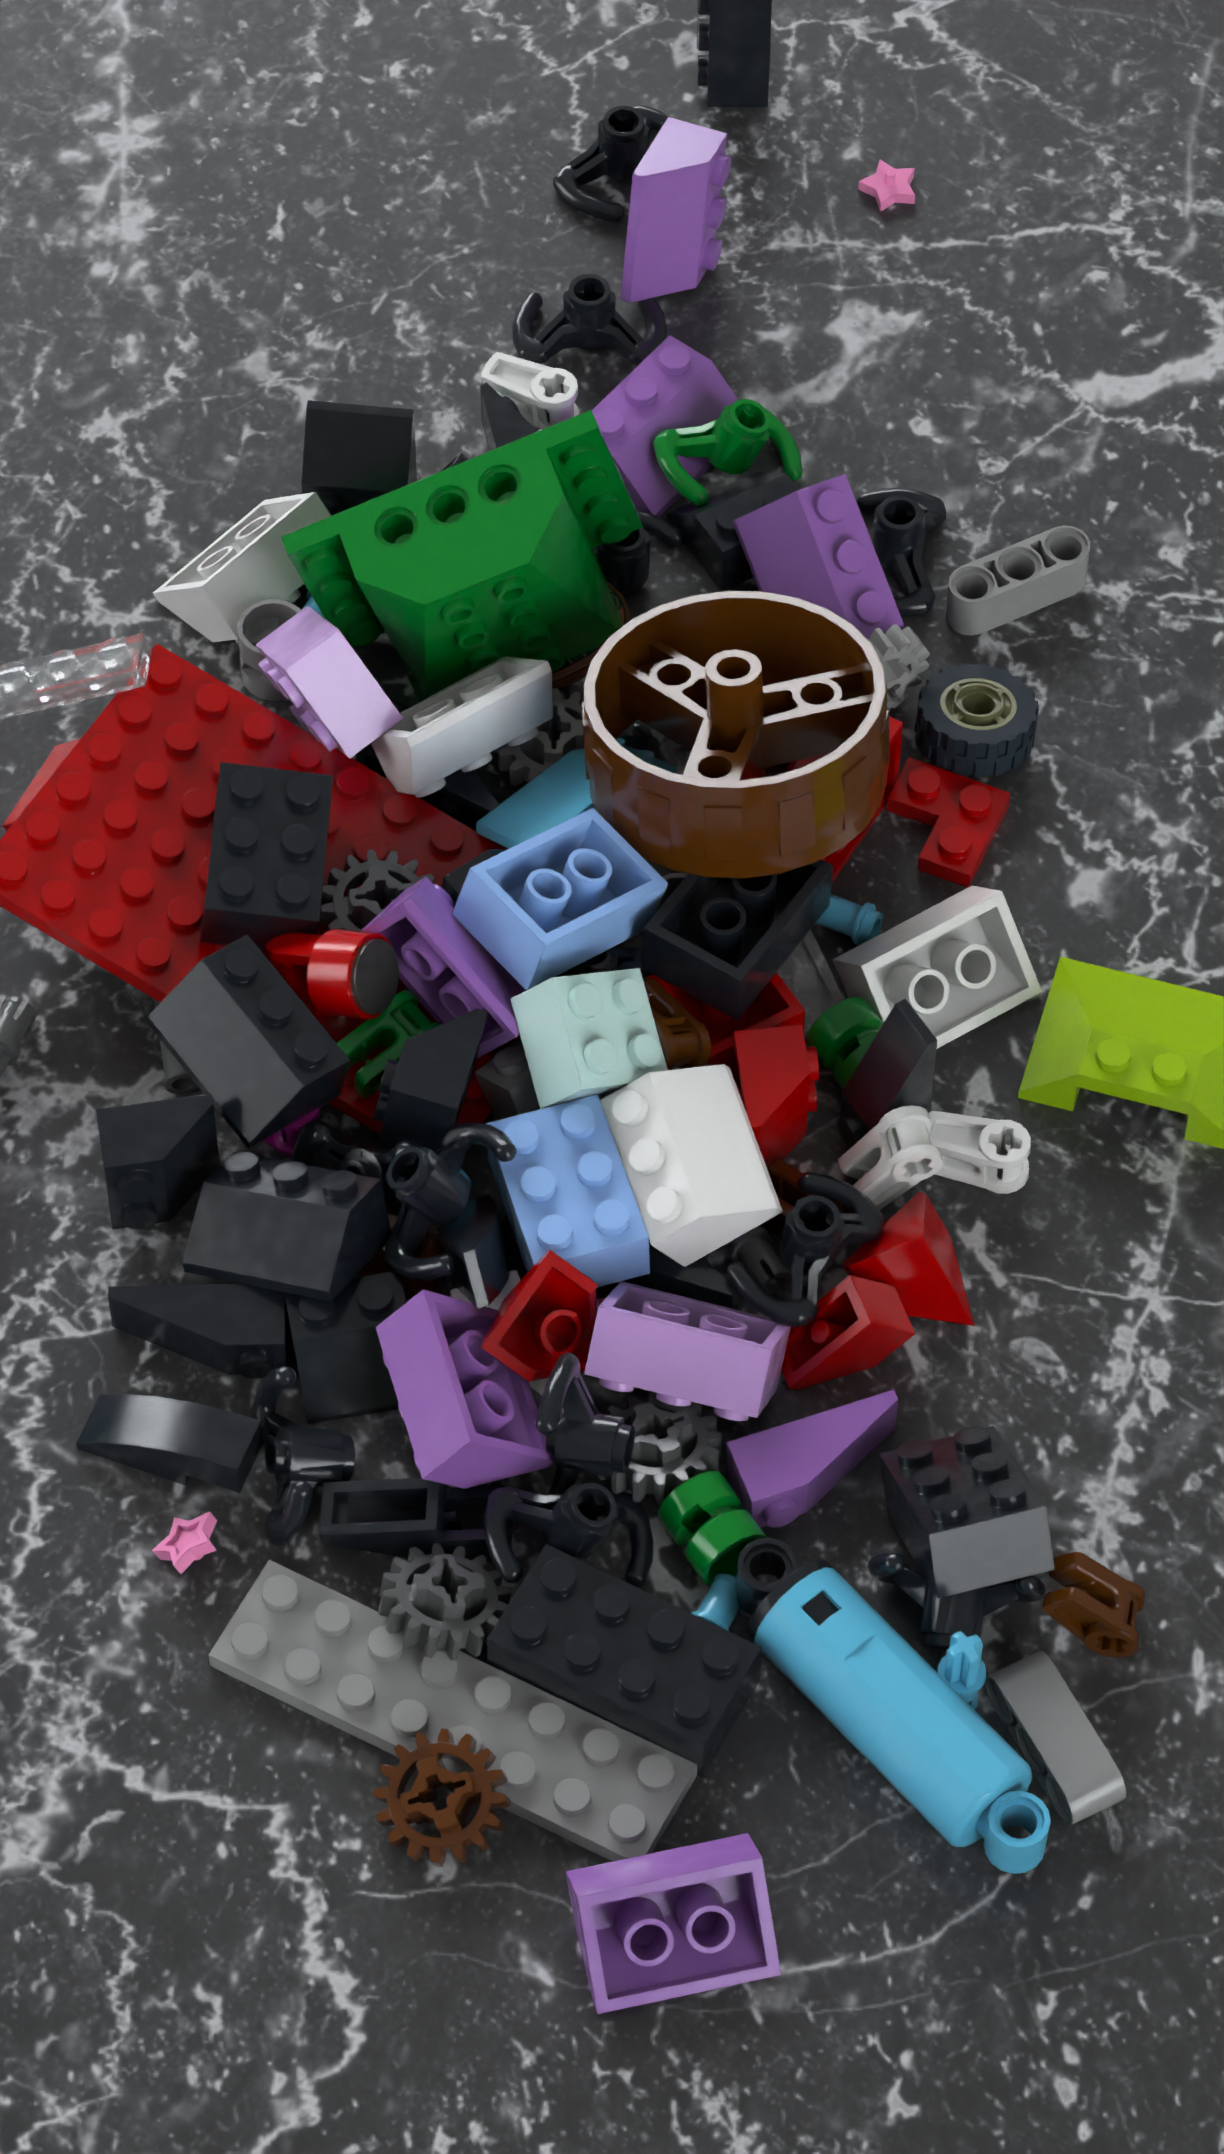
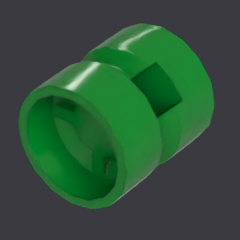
(844, 1036)
(708, 1522)

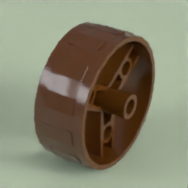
(743, 690)

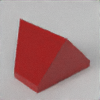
(919, 1261)
(543, 1318)

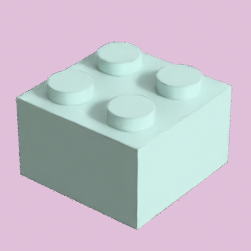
(587, 1034)

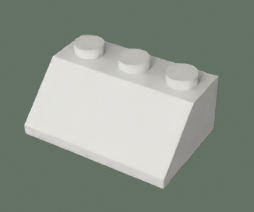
(241, 568)
(466, 724)
(949, 962)
(691, 1159)

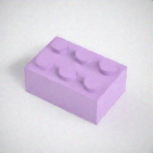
(326, 683)
(686, 1351)

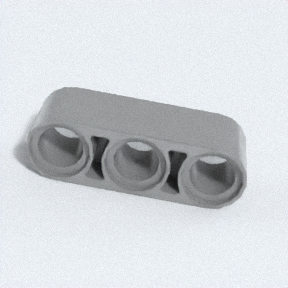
(1017, 580)
(1055, 1737)

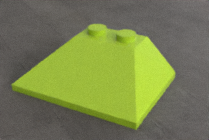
(1131, 1043)

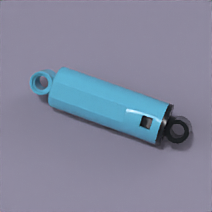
(891, 1705)

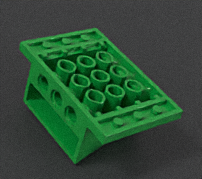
(478, 558)

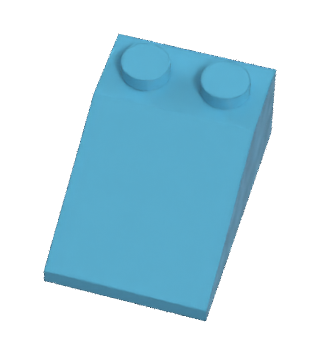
(548, 799)

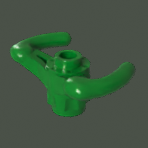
(728, 443)

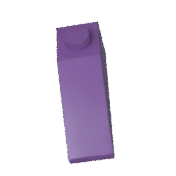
(799, 1462)

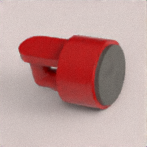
(346, 972)

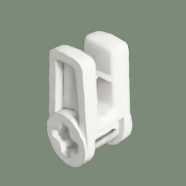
(533, 388)
(976, 1149)
(893, 1155)

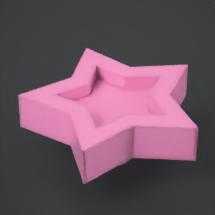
(889, 185)
(187, 1541)

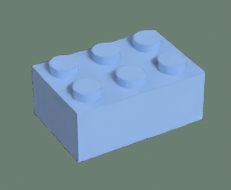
(559, 898)
(571, 1192)

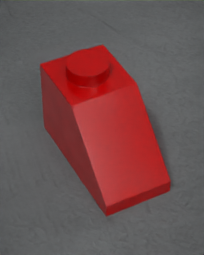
(852, 1332)

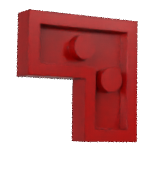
(959, 810)

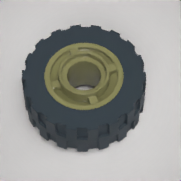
(976, 720)

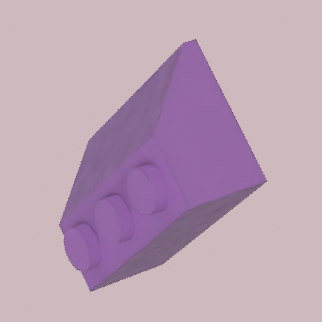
(675, 211)
(664, 392)
(820, 552)
(447, 963)
(460, 1405)
(674, 1922)

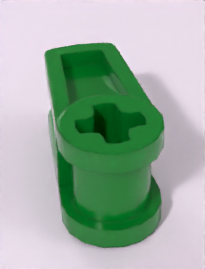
(391, 1029)

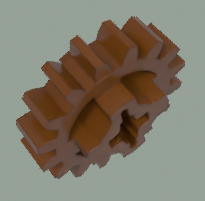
(418, 1806)

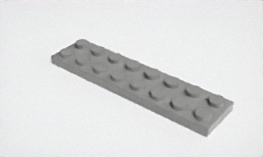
(347, 1670)

